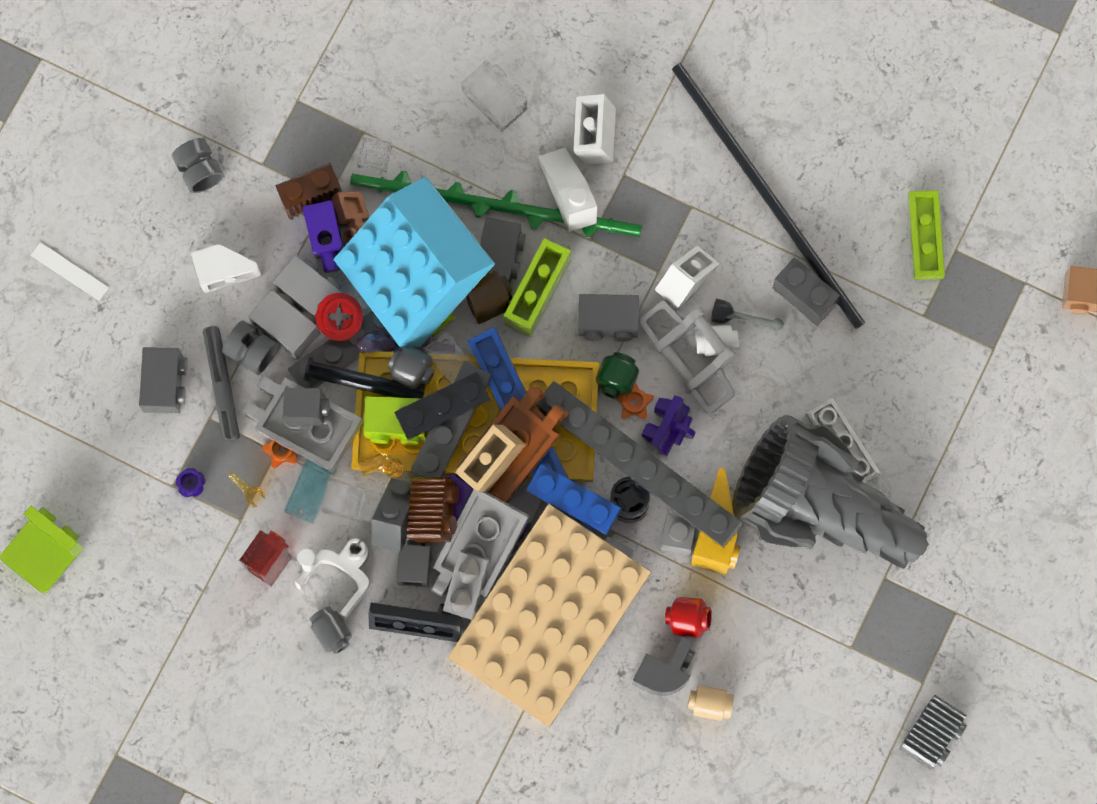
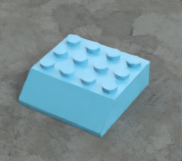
(413, 262)

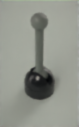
(724, 312)

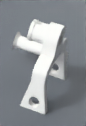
(345, 561)

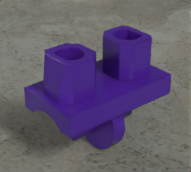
(673, 426)

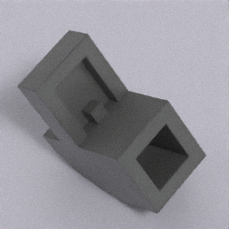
(663, 678)

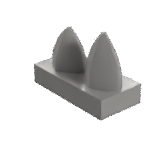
(466, 585)

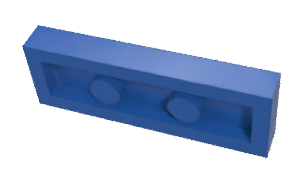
(574, 499)

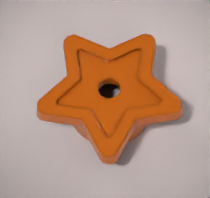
(640, 408)
(278, 457)

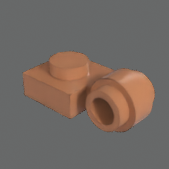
(351, 211)

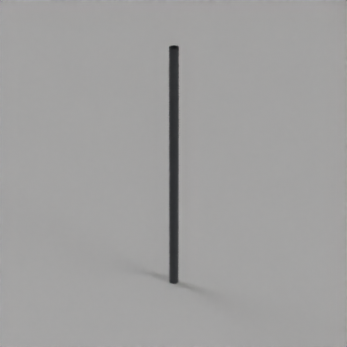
(766, 193)

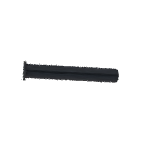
(360, 380)

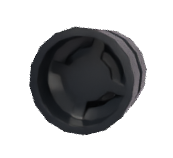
(631, 498)

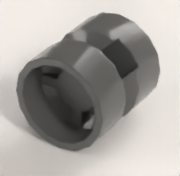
(196, 163)
(260, 349)

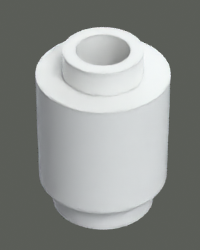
(725, 332)

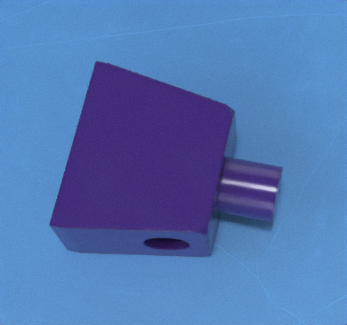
(323, 222)

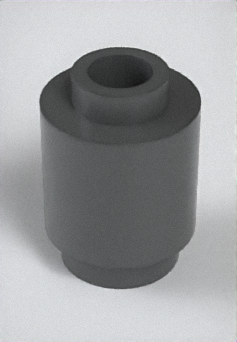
(330, 630)

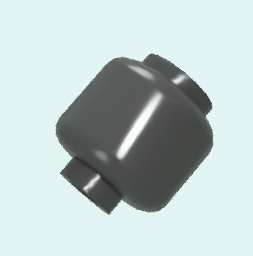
(411, 367)

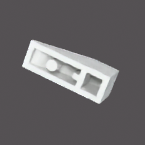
(569, 189)

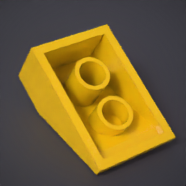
(707, 553)

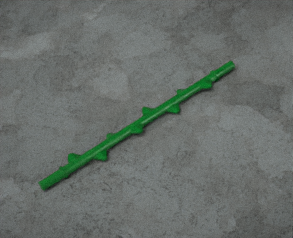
(508, 204)

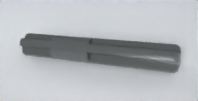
(221, 384)

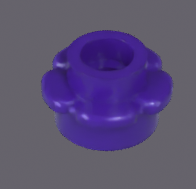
(190, 475)

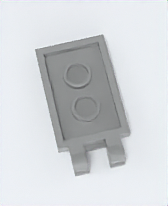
(319, 444)
(485, 529)

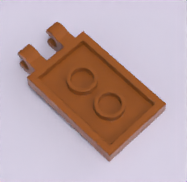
(534, 430)

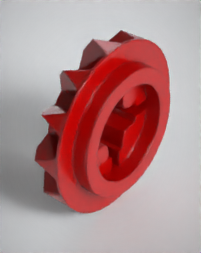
(347, 328)

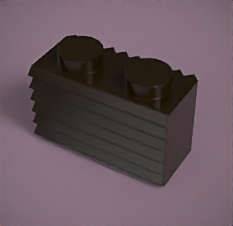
(489, 297)

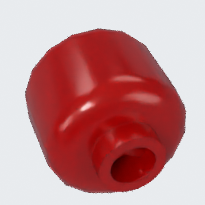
(688, 617)

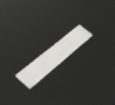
(69, 271)

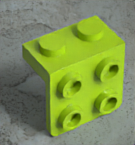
(41, 550)

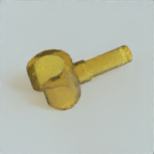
(245, 488)

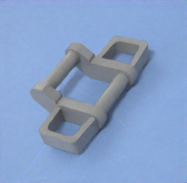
(693, 383)

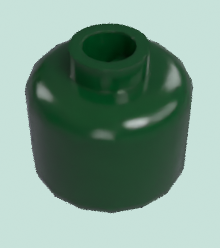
(617, 375)

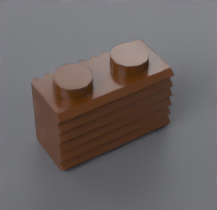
(308, 189)
(432, 509)

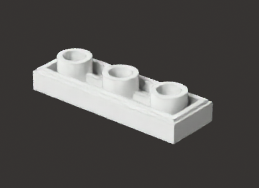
(831, 416)

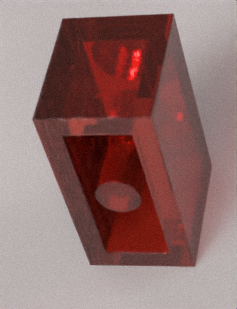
(266, 557)

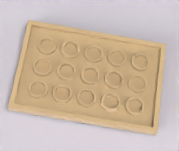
(549, 615)

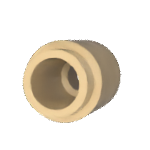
(711, 703)

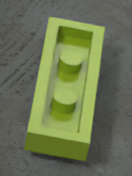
(926, 235)

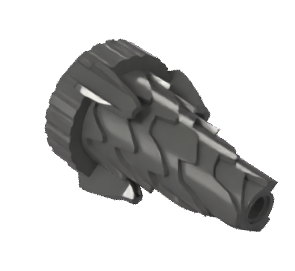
(806, 486)

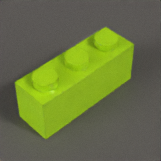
(537, 287)

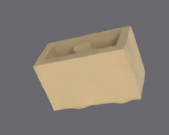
(490, 458)

